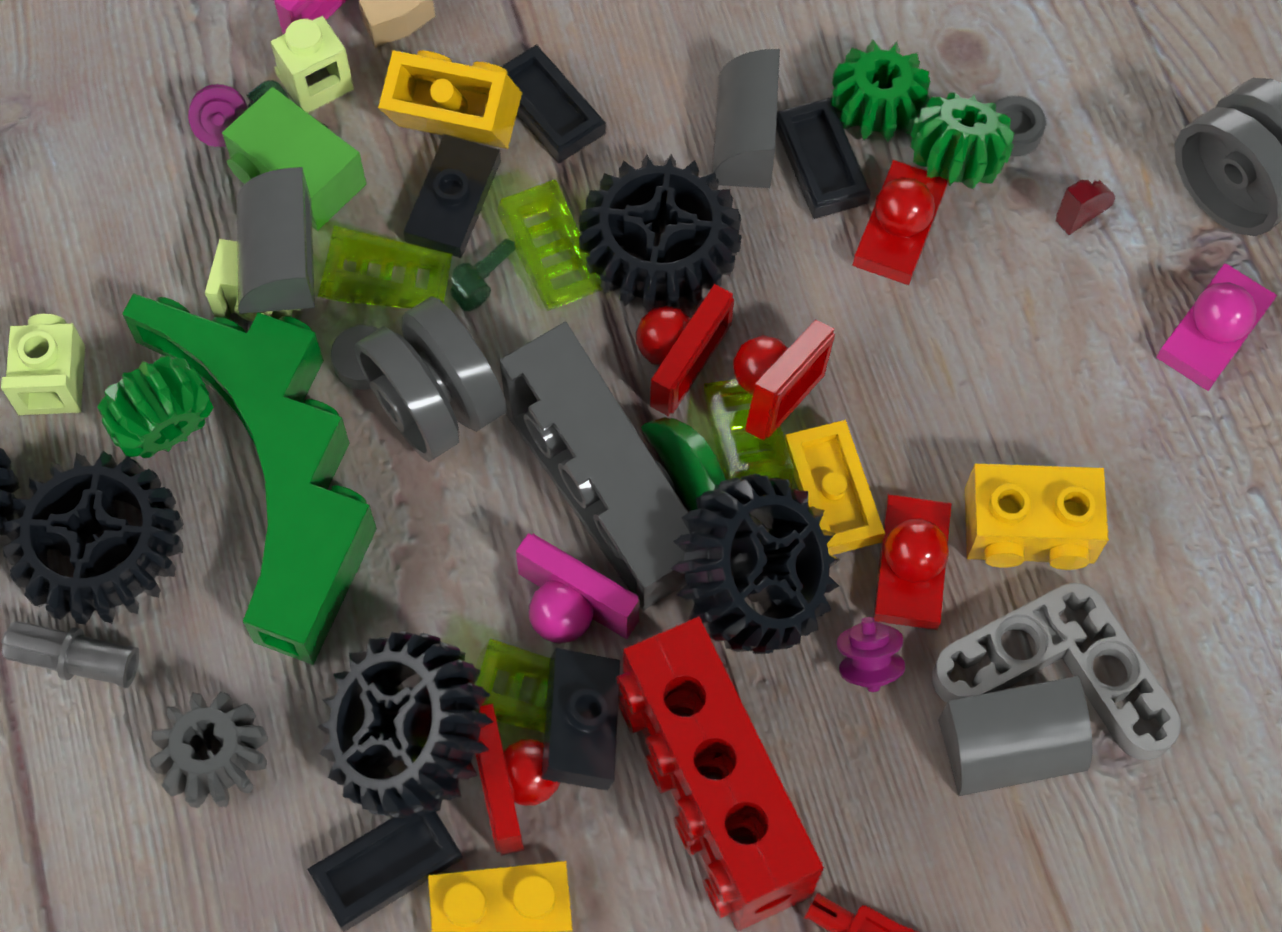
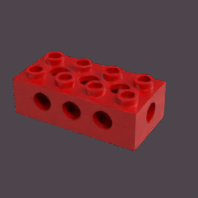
(684, 676)

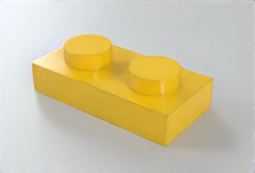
(835, 481)
(502, 899)

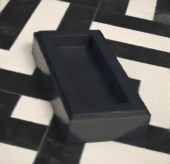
(553, 105)
(822, 158)
(383, 866)

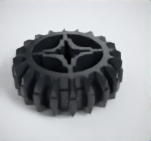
(629, 215)
(75, 508)
(737, 559)
(425, 726)

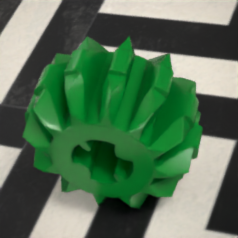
(880, 90)
(961, 140)
(155, 407)

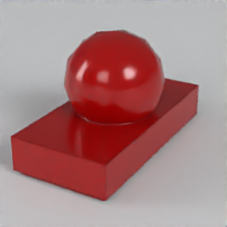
(900, 223)
(682, 345)
(781, 375)
(912, 562)
(509, 779)

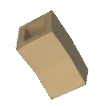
(394, 19)

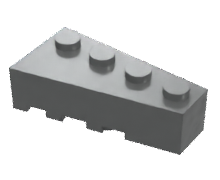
(596, 460)

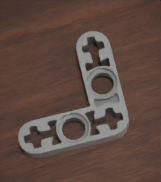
(1062, 641)

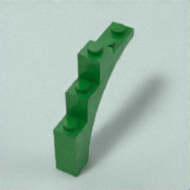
(312, 532)

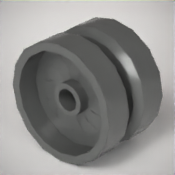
(1235, 158)
(431, 378)

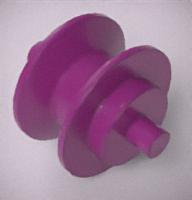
(213, 111)
(870, 654)

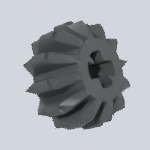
(196, 728)

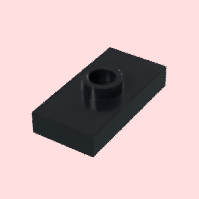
(452, 196)
(581, 719)

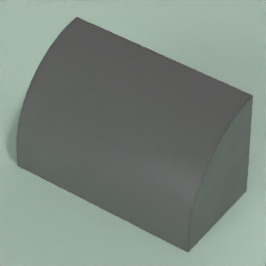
(746, 119)
(275, 243)
(1017, 735)

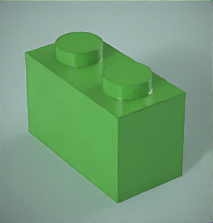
(283, 136)

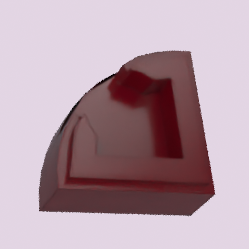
(1083, 203)

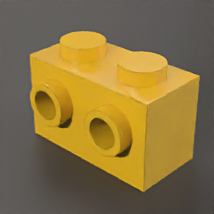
(450, 98)
(1035, 515)

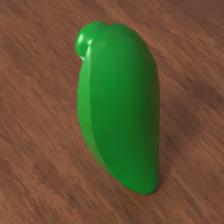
(685, 457)

